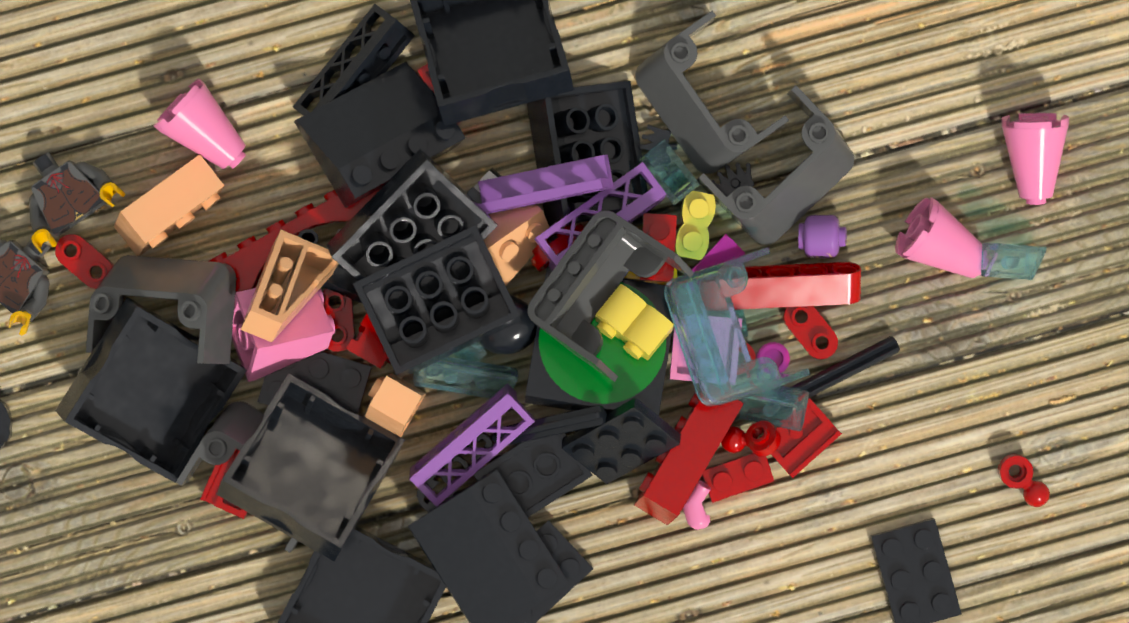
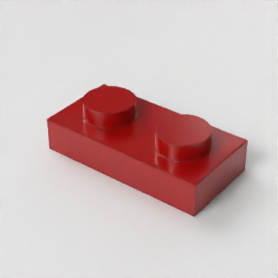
(663, 229)
(737, 476)

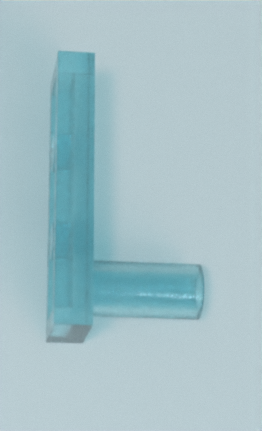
(466, 377)

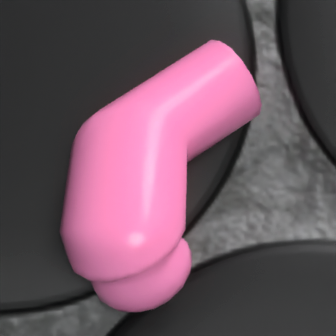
(694, 510)

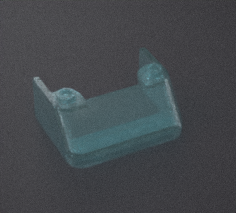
(713, 337)

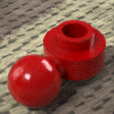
(737, 439)
(1035, 492)

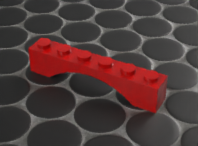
(253, 253)

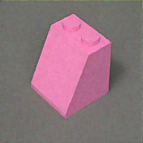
(303, 337)

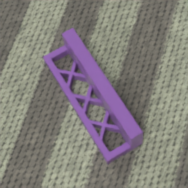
(545, 184)
(630, 213)
(462, 436)

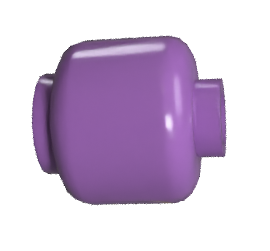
(821, 236)

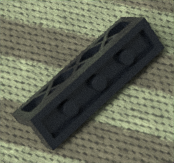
(376, 56)

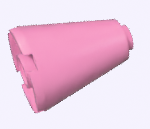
(202, 127)
(1035, 153)
(939, 240)

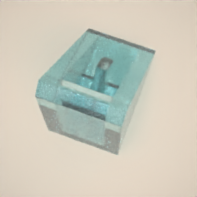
(670, 172)

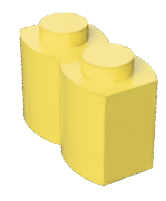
(696, 215)
(633, 322)

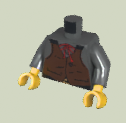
(66, 197)
(23, 281)

